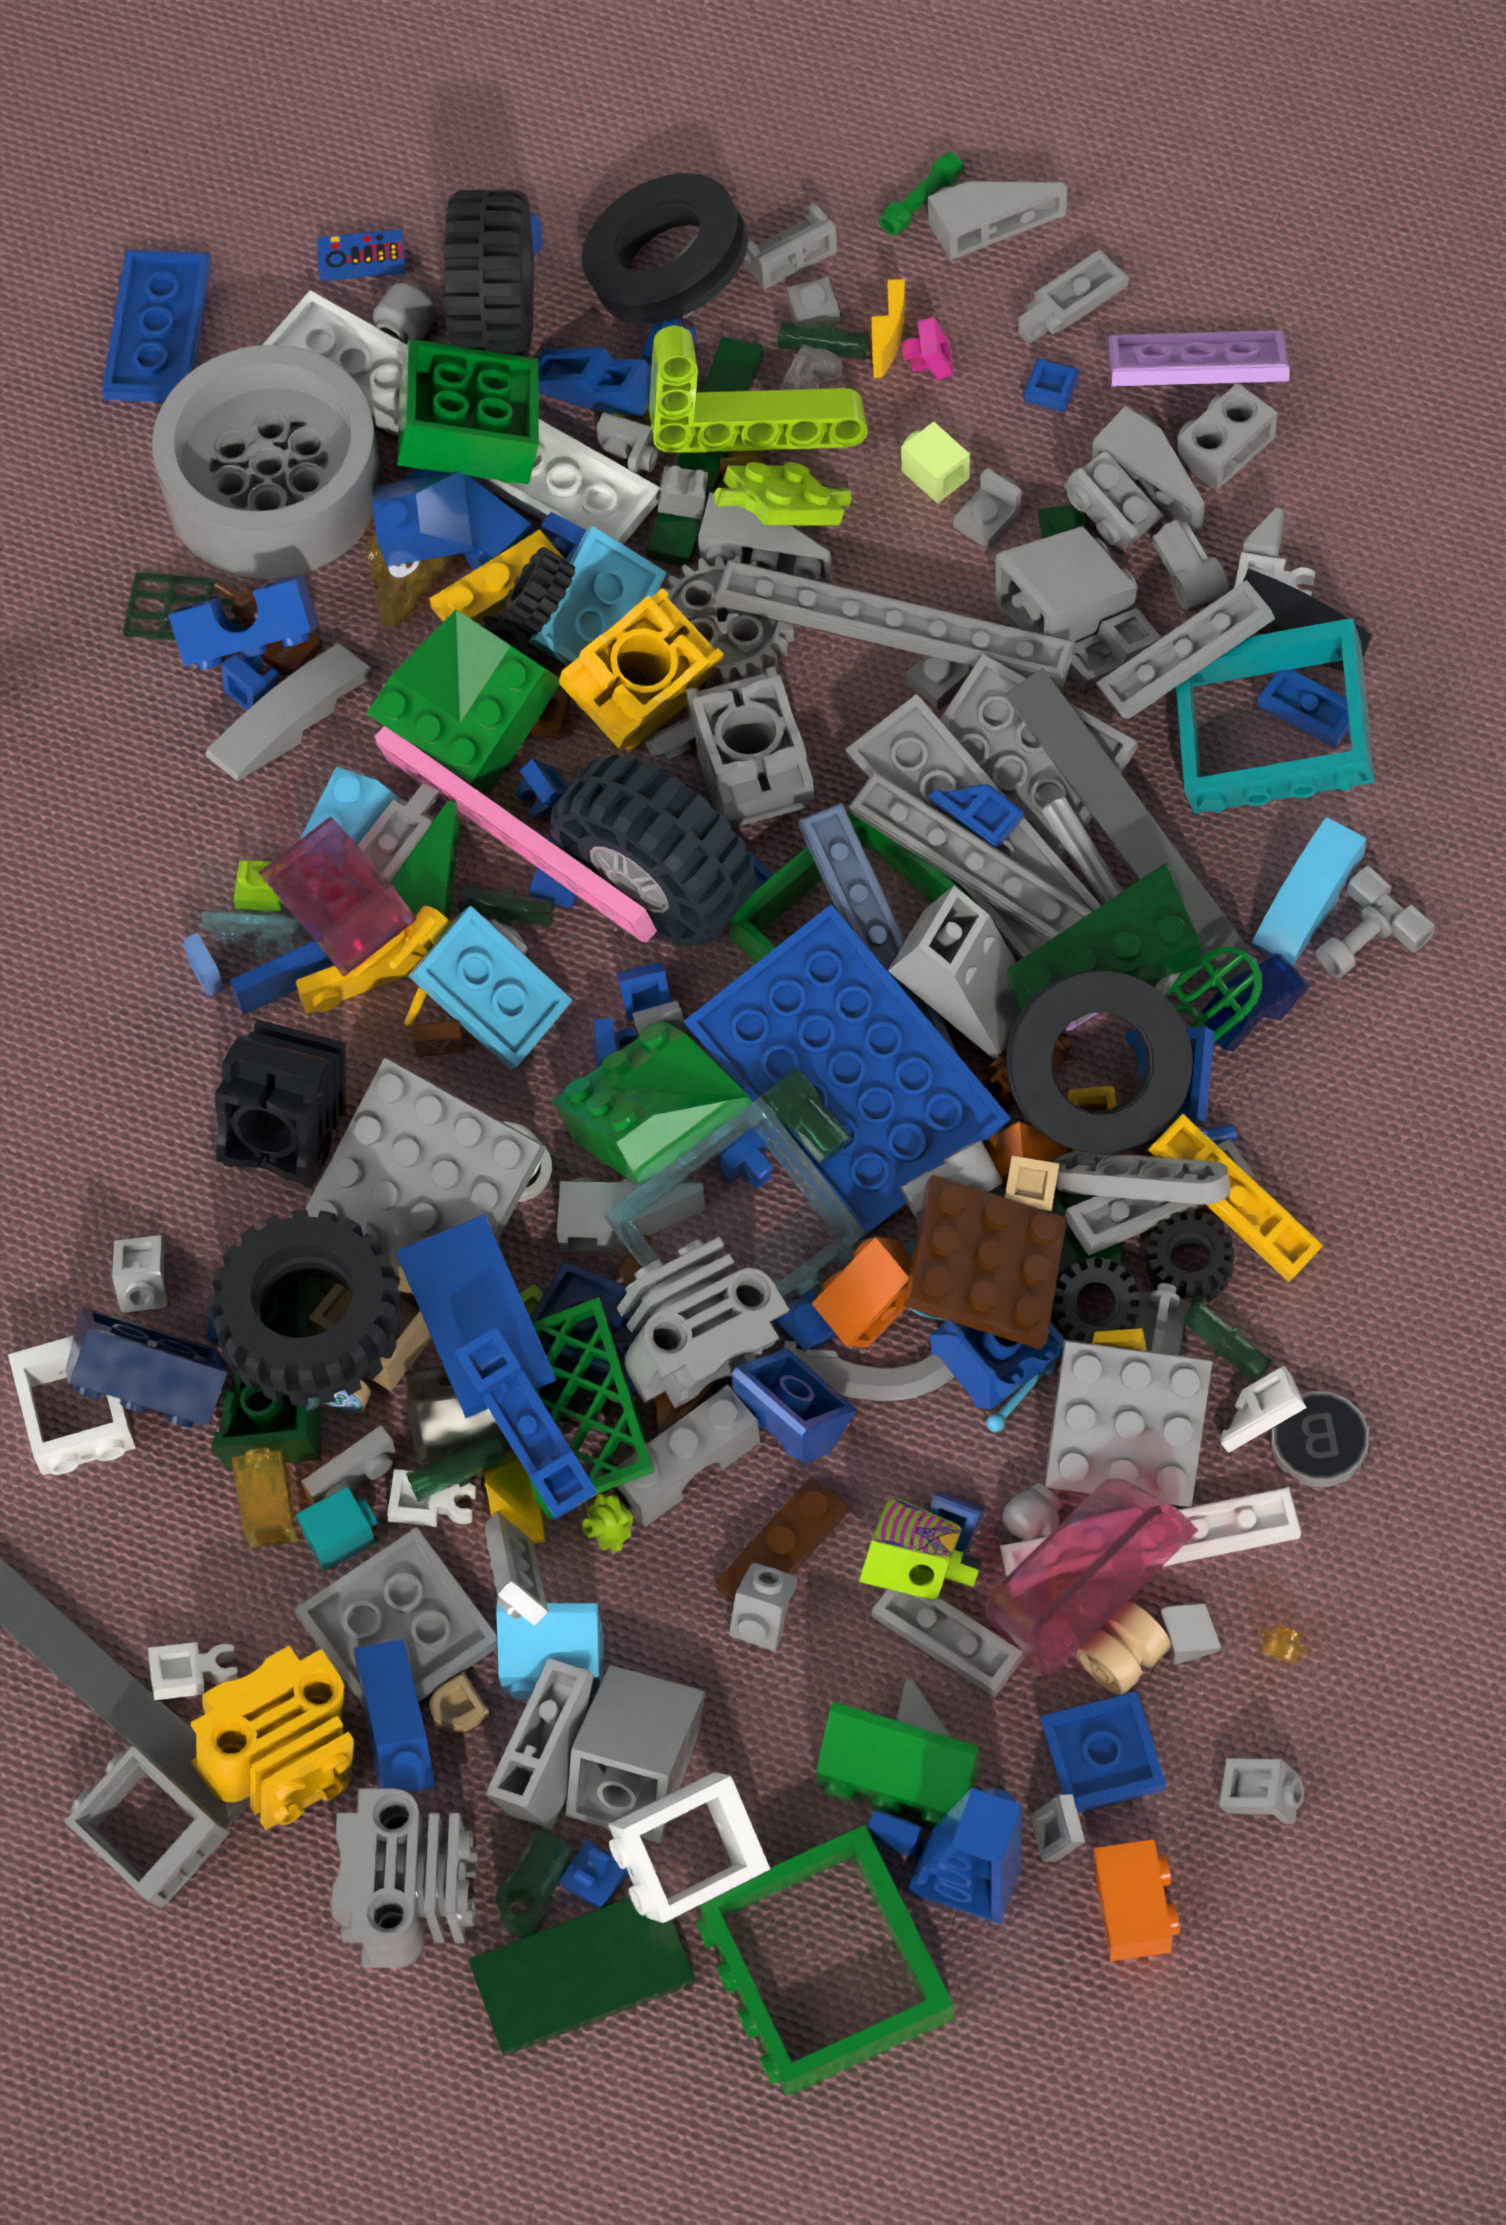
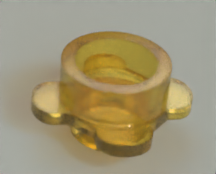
(1282, 1644)

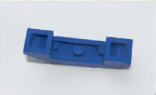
(526, 1422)

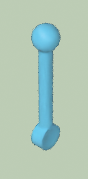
(996, 1421)

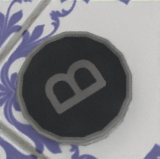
(1322, 1441)

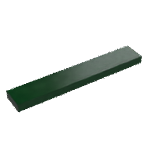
(732, 369)

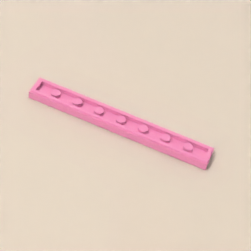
(517, 835)

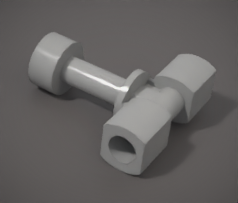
(1380, 918)

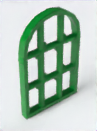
(1215, 979)

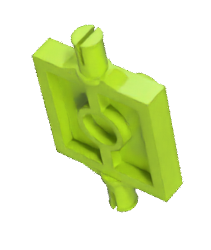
(782, 495)

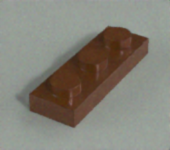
(789, 1535)

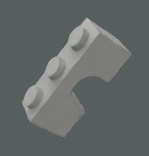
(710, 1434)

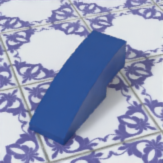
(595, 380)

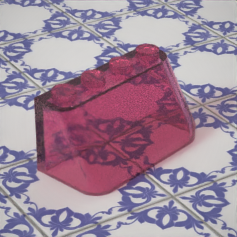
(1085, 1572)

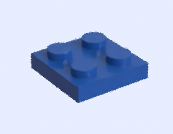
(1103, 1752)

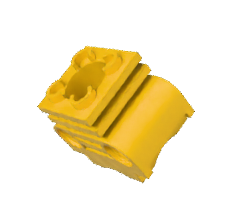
(655, 641)
(276, 1737)

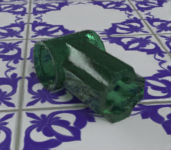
(801, 1111)
(533, 1881)

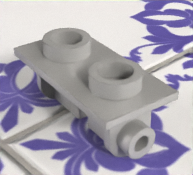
(1162, 1319)

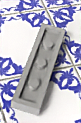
(1185, 651)
(1110, 1220)
(515, 1570)

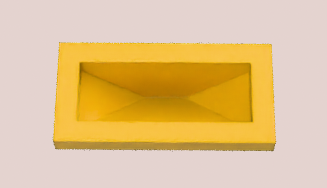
(512, 1496)

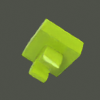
(251, 890)

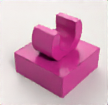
(929, 350)

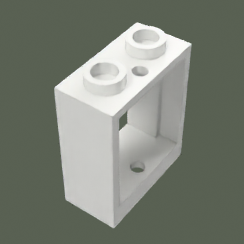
(64, 1454)
(732, 1824)

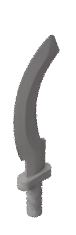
(875, 1382)

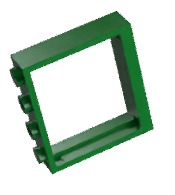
(802, 875)
(932, 2012)

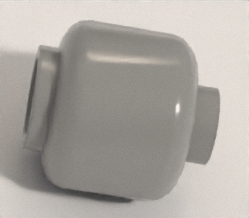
(405, 312)

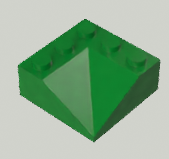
(468, 412)
(466, 700)
(649, 1103)

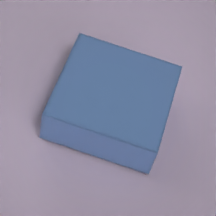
(202, 964)

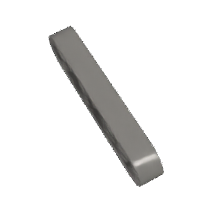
(1142, 1177)

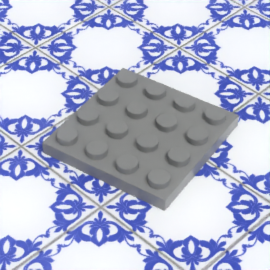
(1010, 753)
(423, 1163)

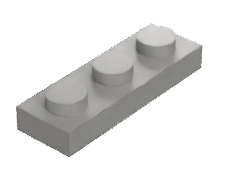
(950, 1638)

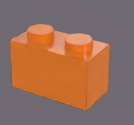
(867, 1292)
(1134, 1900)

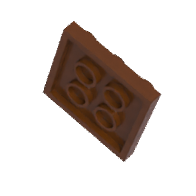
(985, 1262)

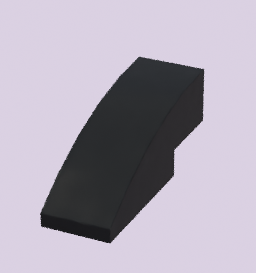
(1297, 609)

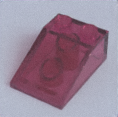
(337, 896)

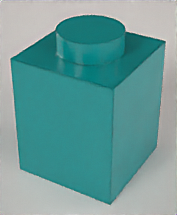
(337, 1527)

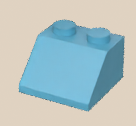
(352, 802)
(565, 1634)

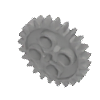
(726, 626)

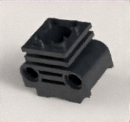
(280, 1101)

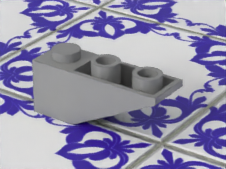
(782, 548)
(587, 1201)

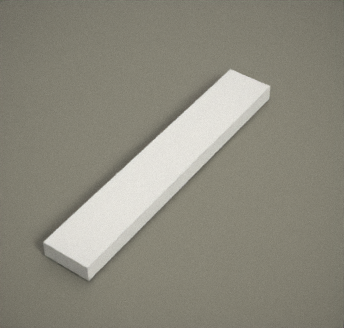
(1222, 1528)

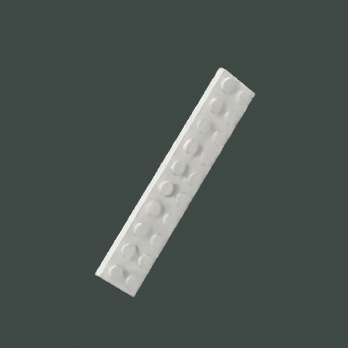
(565, 474)

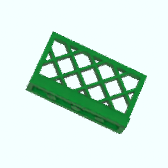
(566, 1321)

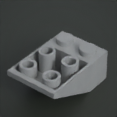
(960, 969)

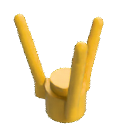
(419, 936)

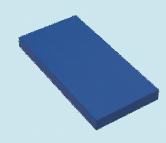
(156, 324)
(466, 1292)

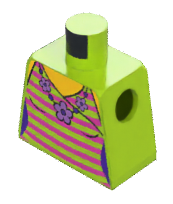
(916, 1552)

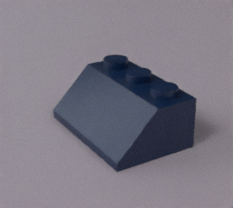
(145, 1368)

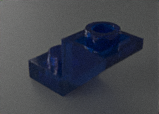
(1280, 991)

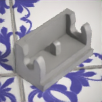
(792, 249)

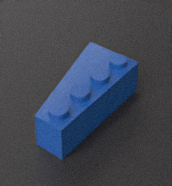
(972, 1856)

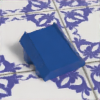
(989, 1364)

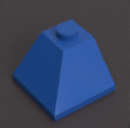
(422, 518)

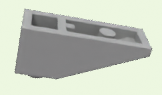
(989, 212)
(1152, 464)
(536, 1763)

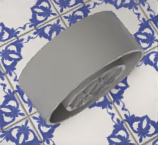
(271, 521)

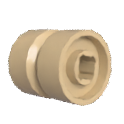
(1117, 1655)

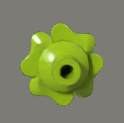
(608, 1522)

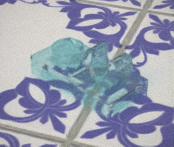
(231, 925)

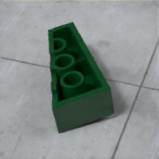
(1134, 934)
(260, 1422)

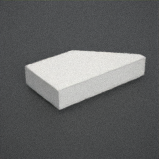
(1262, 1408)

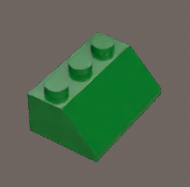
(894, 1765)

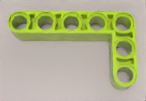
(742, 419)

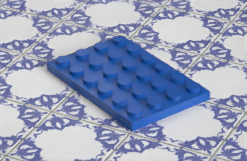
(865, 1050)

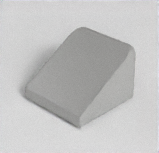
(1267, 536)
(1189, 1632)

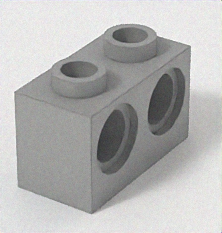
(1232, 441)

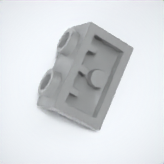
(1112, 501)

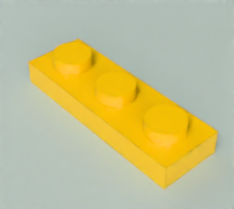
(487, 587)

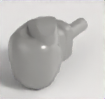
(1033, 1512)

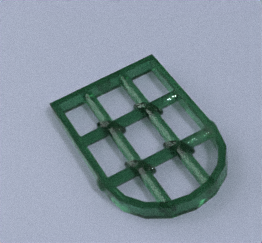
(169, 598)

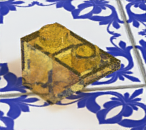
(265, 1498)

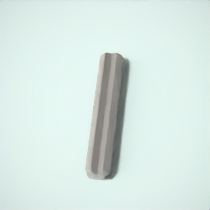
(1081, 850)

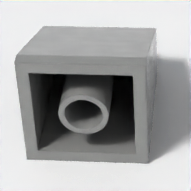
(1062, 585)
(632, 1747)

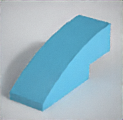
(1310, 891)

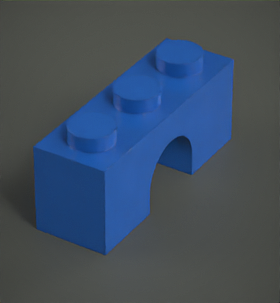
(208, 635)

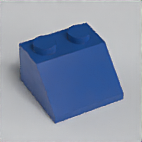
(793, 1404)

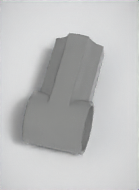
(1192, 573)
(966, 1166)

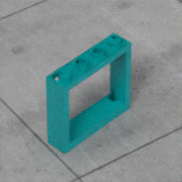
(1295, 778)

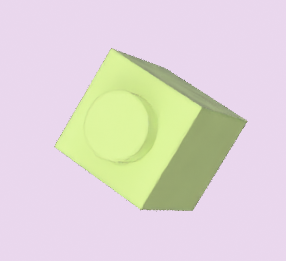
(935, 462)

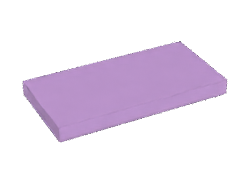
(1198, 358)

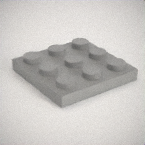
(1128, 1420)
(397, 1597)

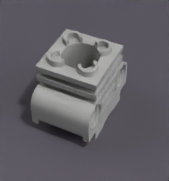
(750, 749)
(696, 1321)
(400, 1878)

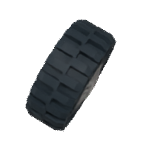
(656, 846)

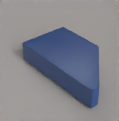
(980, 811)

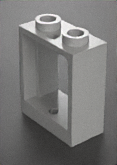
(179, 1860)

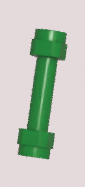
(944, 171)

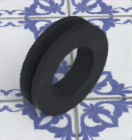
(688, 280)
(1166, 1055)

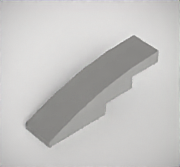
(281, 715)

